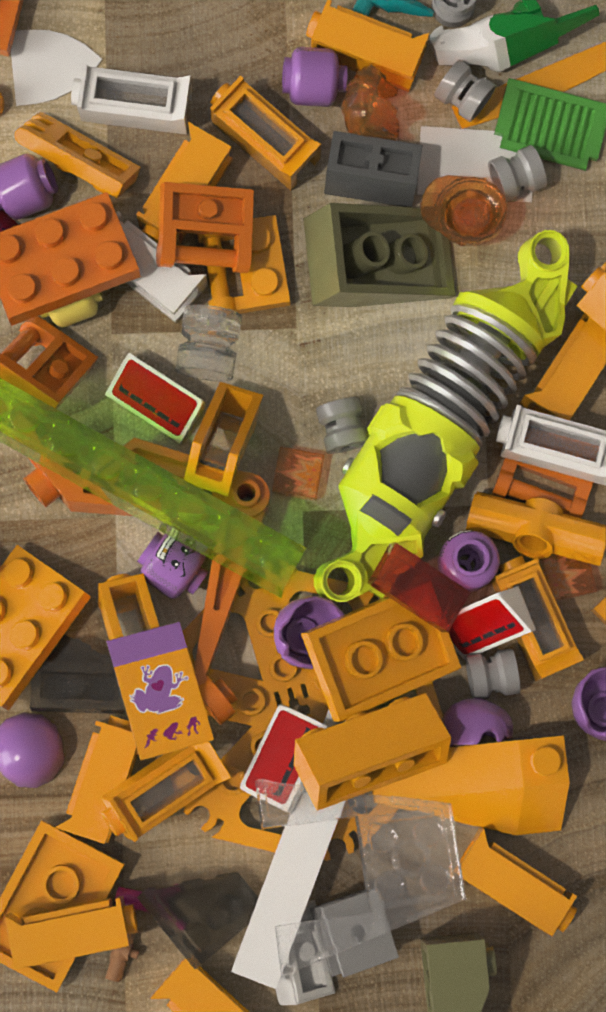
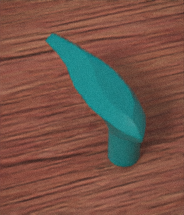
(405, 6)

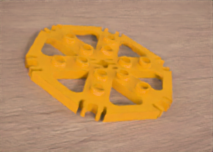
(258, 704)

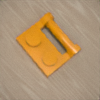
(265, 282)

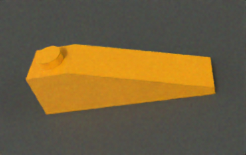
(497, 785)

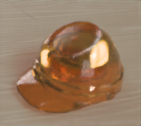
(464, 209)

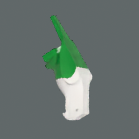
(505, 37)

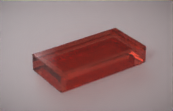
(419, 587)

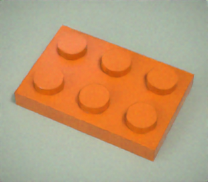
(63, 258)

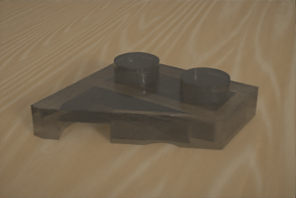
(76, 681)
(201, 913)

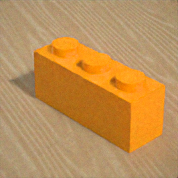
(371, 750)

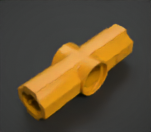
(538, 528)

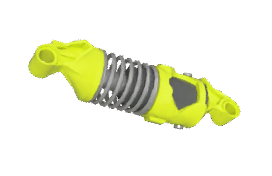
(432, 432)

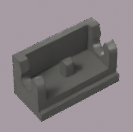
(372, 169)

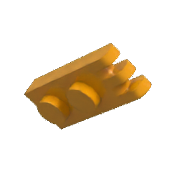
(78, 154)

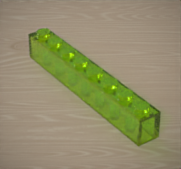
(147, 491)

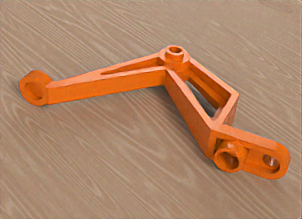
(222, 583)

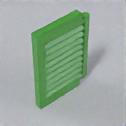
(555, 123)

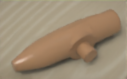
(118, 960)

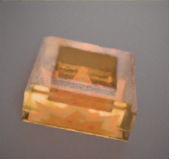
(298, 473)
(568, 577)

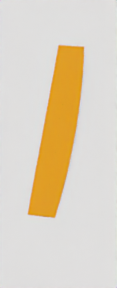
(557, 76)

